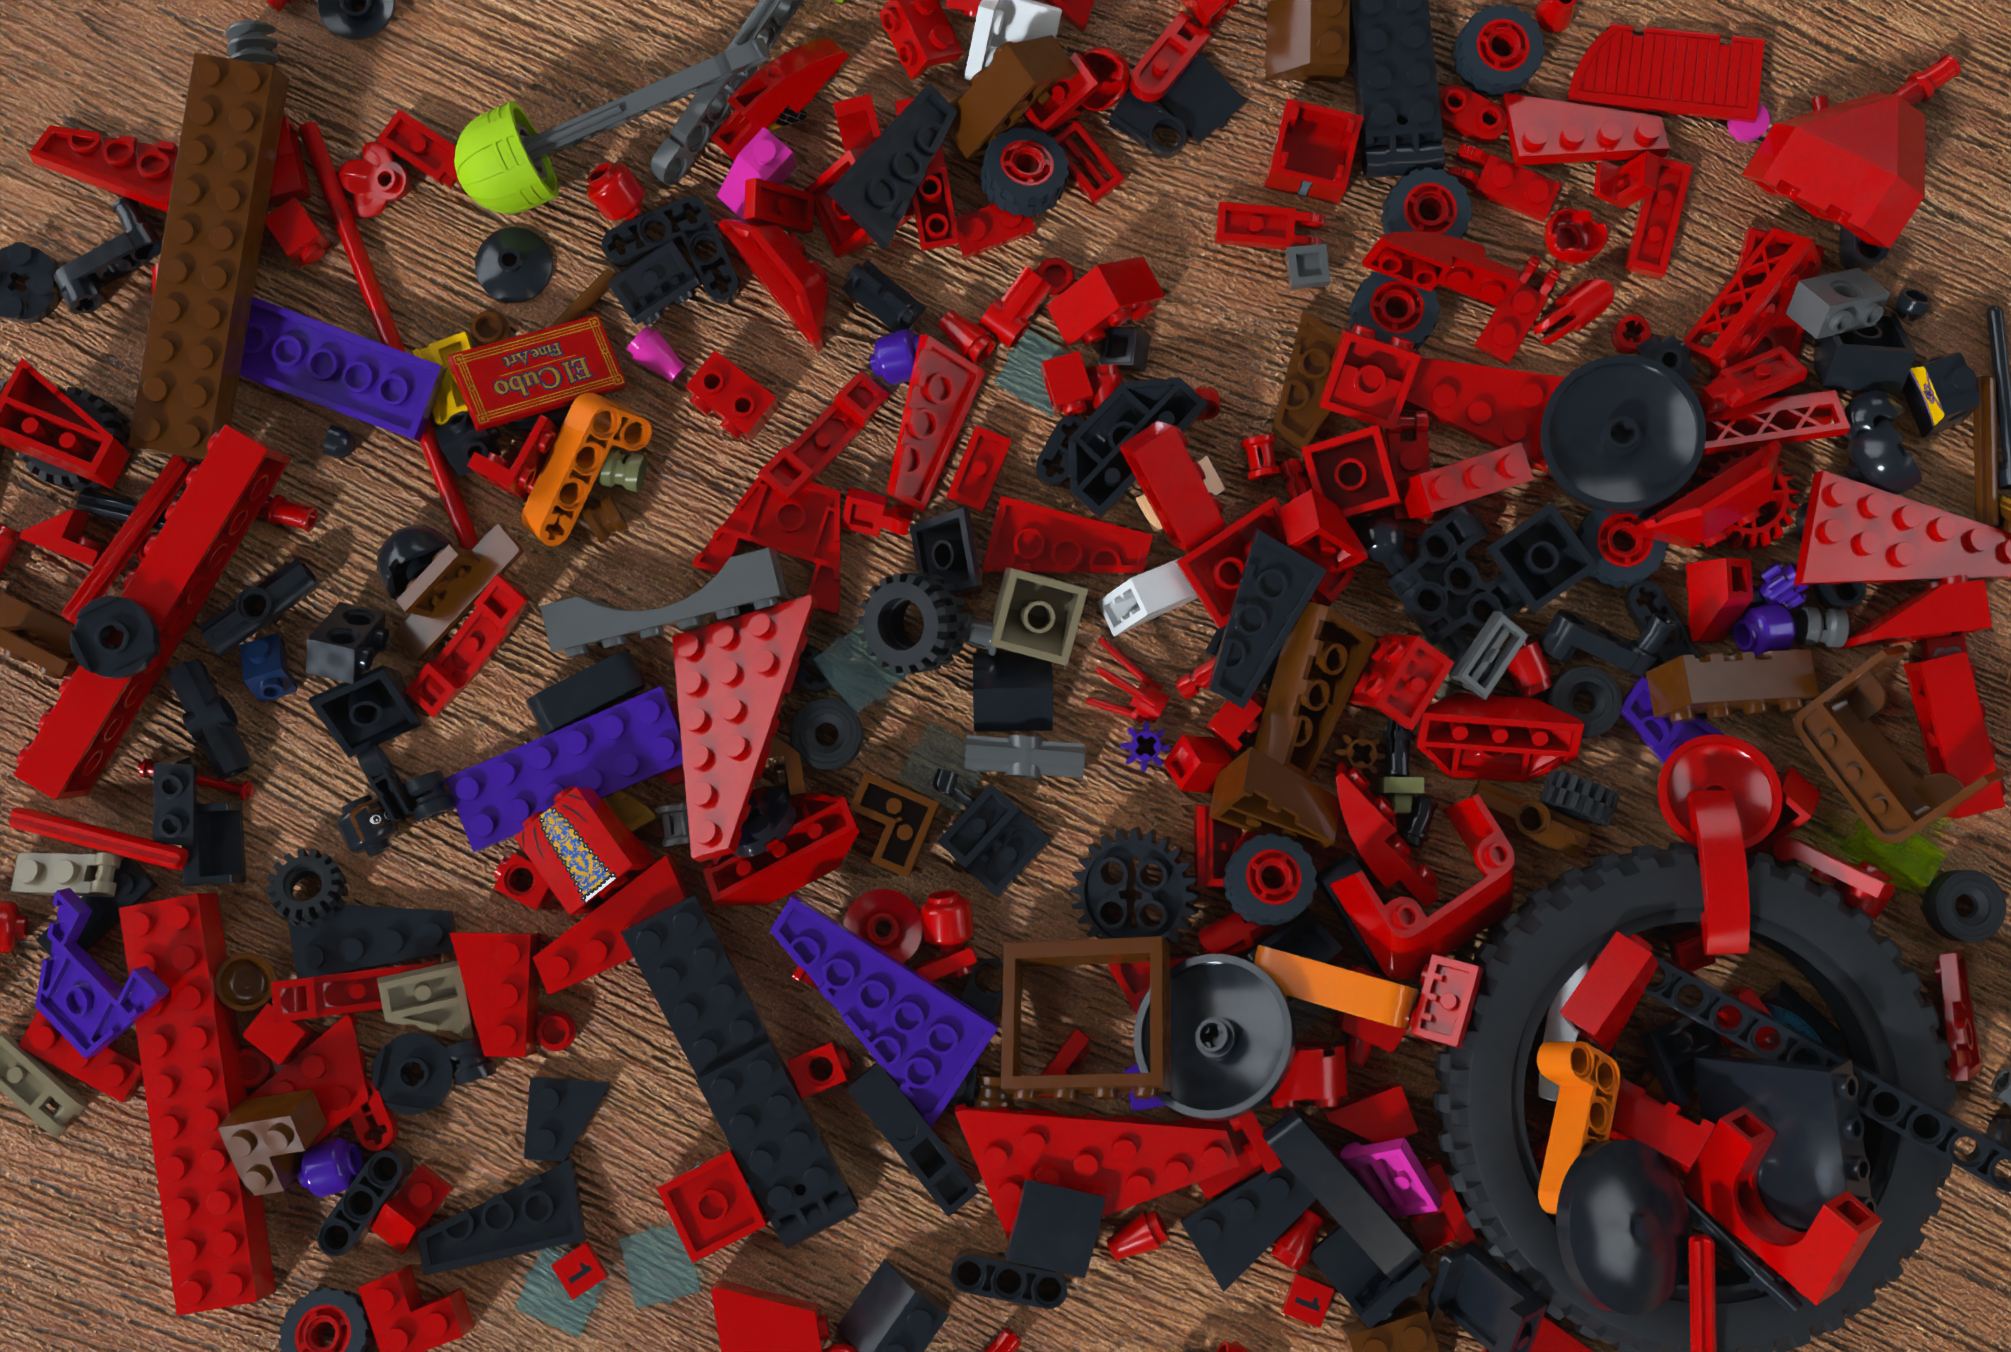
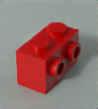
(732, 397)

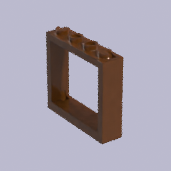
(1086, 952)

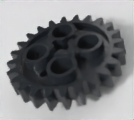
(1100, 888)

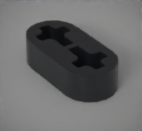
(1052, 448)

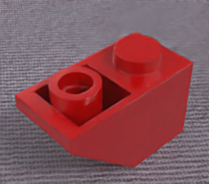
(1717, 596)

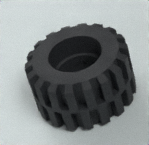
(106, 416)
(885, 622)

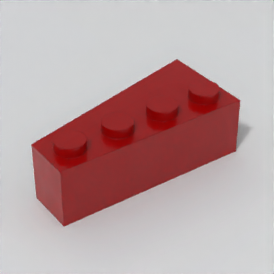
(596, 940)

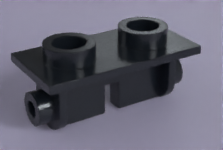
(882, 297)

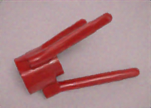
(1147, 700)

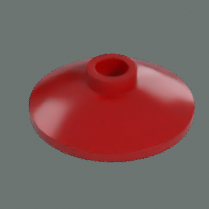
(895, 909)

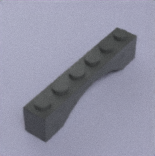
(741, 582)

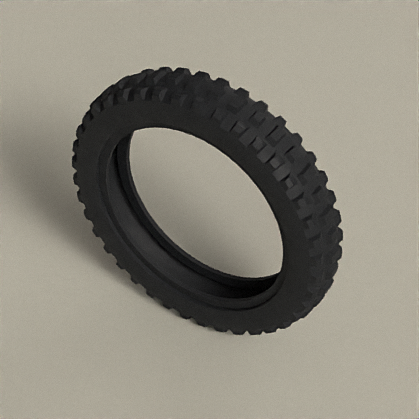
(1553, 937)

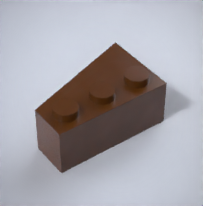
(1007, 90)
(1273, 799)

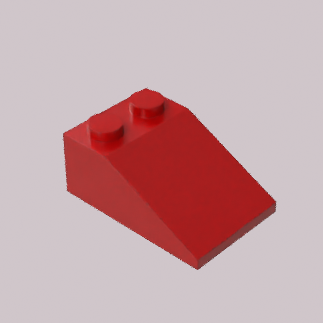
(1218, 562)
(1941, 610)

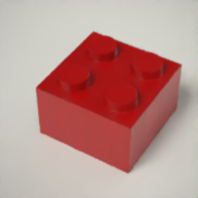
(1354, 472)

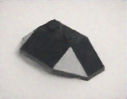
(1096, 464)

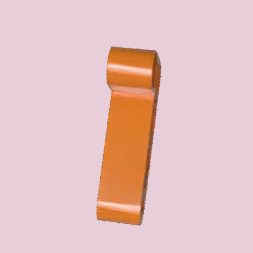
(575, 462)
(1338, 987)
(1582, 1110)

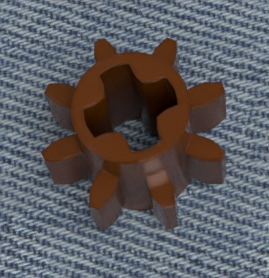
(1369, 757)

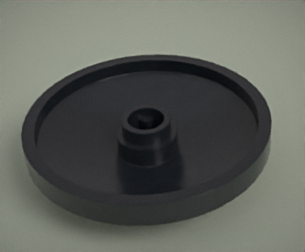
(1622, 434)
(1227, 1037)
(1623, 1227)

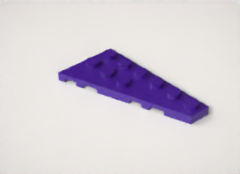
(897, 1014)

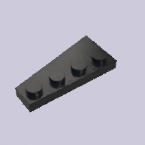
(1246, 1221)

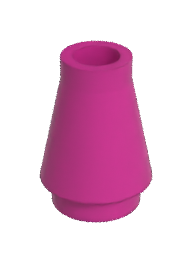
(655, 353)

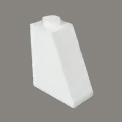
(1146, 597)

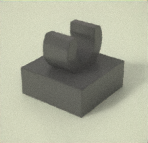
(1308, 266)

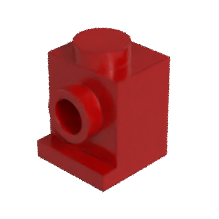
(1235, 721)

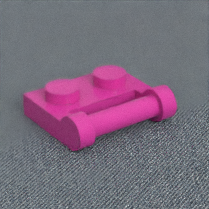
(1399, 1171)

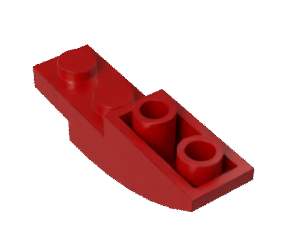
(783, 82)
(933, 202)
(1440, 259)
(1371, 825)

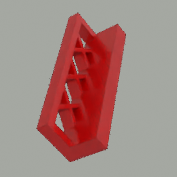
(1761, 303)
(1781, 418)

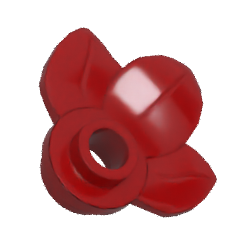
(369, 179)

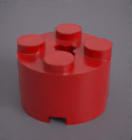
(1314, 1075)

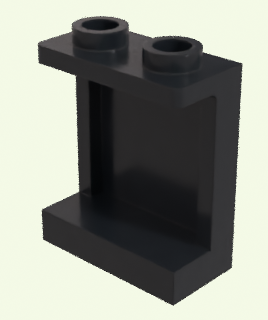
(1486, 1301)

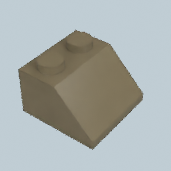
(1037, 616)

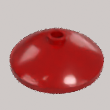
(1718, 765)

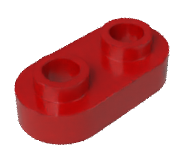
(1468, 117)

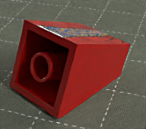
(583, 850)

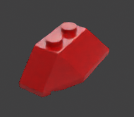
(784, 272)
(1717, 503)
(1497, 737)
(810, 850)

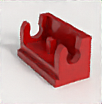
(1212, 847)

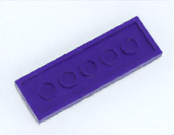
(340, 370)
(598, 752)

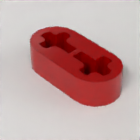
(382, 1115)

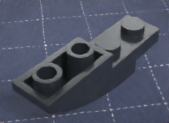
(912, 1139)

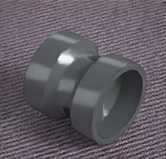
(1822, 627)

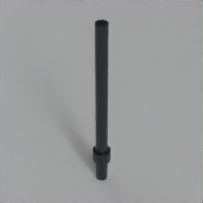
(1762, 1276)

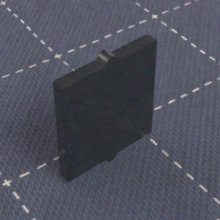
(1202, 99)

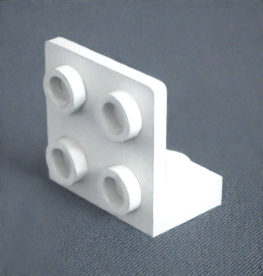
(1008, 21)

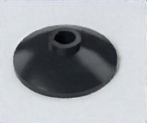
(344, 22)
(522, 280)

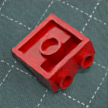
(1370, 376)

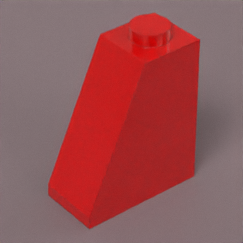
(1611, 990)
(766, 1321)

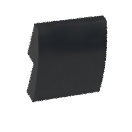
(994, 840)
(1055, 1228)

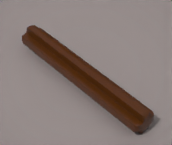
(1986, 453)

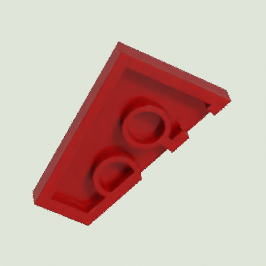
(1958, 1015)

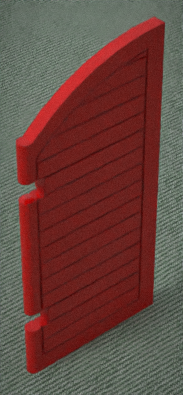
(1671, 73)

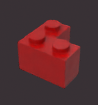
(1105, 299)
(406, 1322)

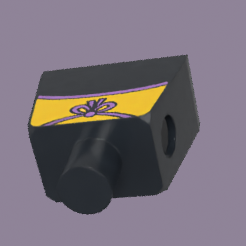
(1941, 392)

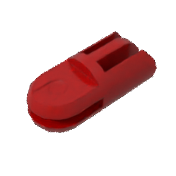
(1576, 309)
(1232, 935)

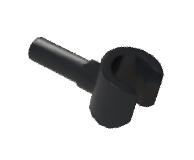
(945, 782)

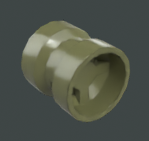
(623, 470)

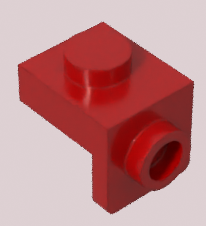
(1629, 182)

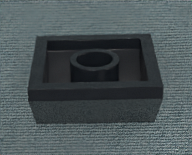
(948, 549)
(1012, 693)
(367, 711)

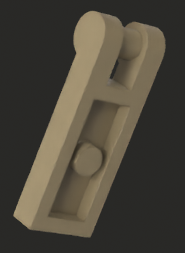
(49, 872)
(34, 1086)

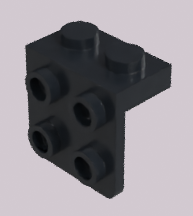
(1362, 1281)

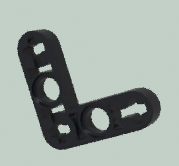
(690, 234)

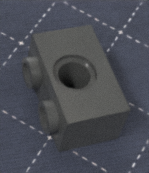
(1837, 303)

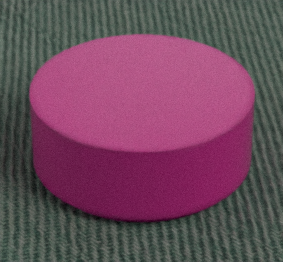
(1750, 131)

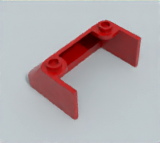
(1401, 932)

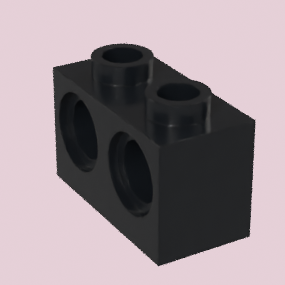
(346, 643)

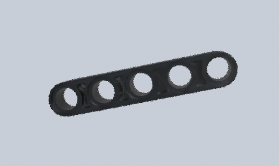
(1342, 1194)

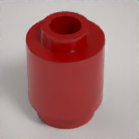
(1530, 669)

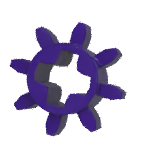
(1779, 586)
(1133, 745)

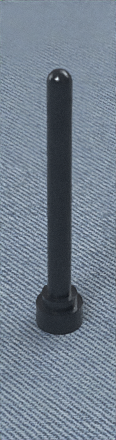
(2002, 374)

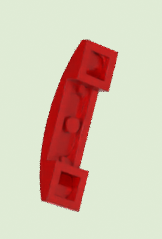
(826, 437)
(470, 647)
(1722, 871)
(331, 993)

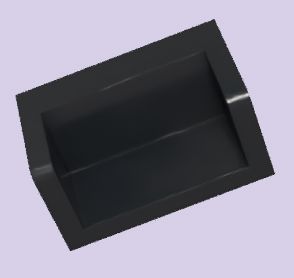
(219, 847)

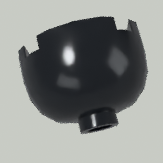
(1880, 459)
(407, 555)

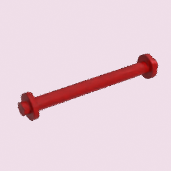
(245, 790)

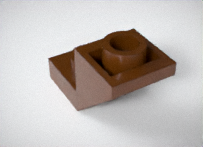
(789, 771)

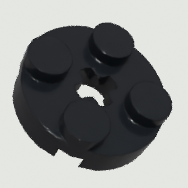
(42, 291)
(92, 629)
(768, 818)
(396, 1087)

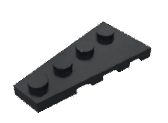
(888, 173)
(1264, 610)
(369, 938)
(520, 1221)

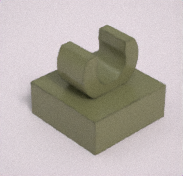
(1400, 790)

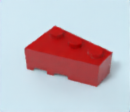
(54, 429)
(501, 988)
(1660, 1127)

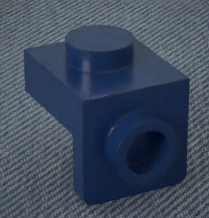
(266, 668)

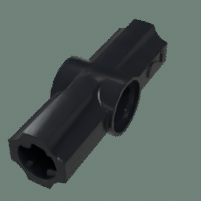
(239, 620)
(210, 719)

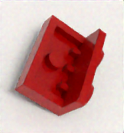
(920, 34)

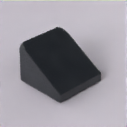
(1125, 347)

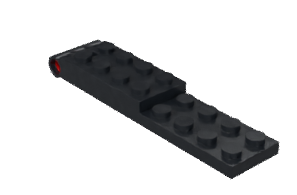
(1394, 85)
(741, 1071)

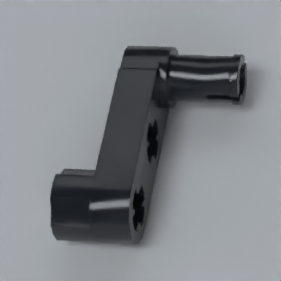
(83, 277)
(1571, 631)

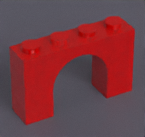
(1727, 1189)

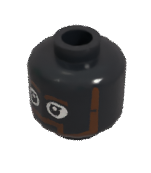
(366, 826)

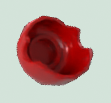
(1112, 72)
(1574, 236)

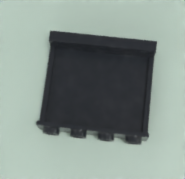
(1815, 1121)

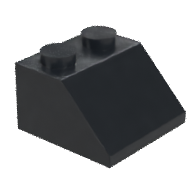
(1865, 358)
(1542, 557)
(893, 1314)

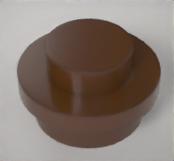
(489, 328)

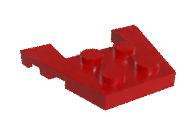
(800, 528)

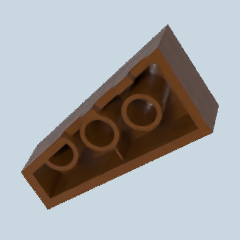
(1731, 683)
(1311, 687)

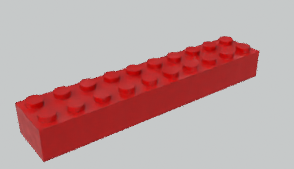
(173, 585)
(190, 1087)

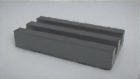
(1478, 646)

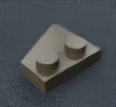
(428, 998)

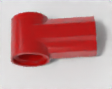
(1010, 315)

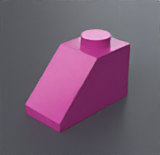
(761, 158)

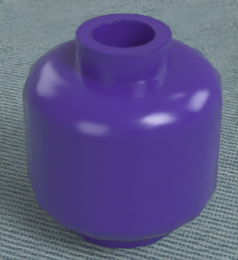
(895, 356)
(1765, 629)
(330, 1167)

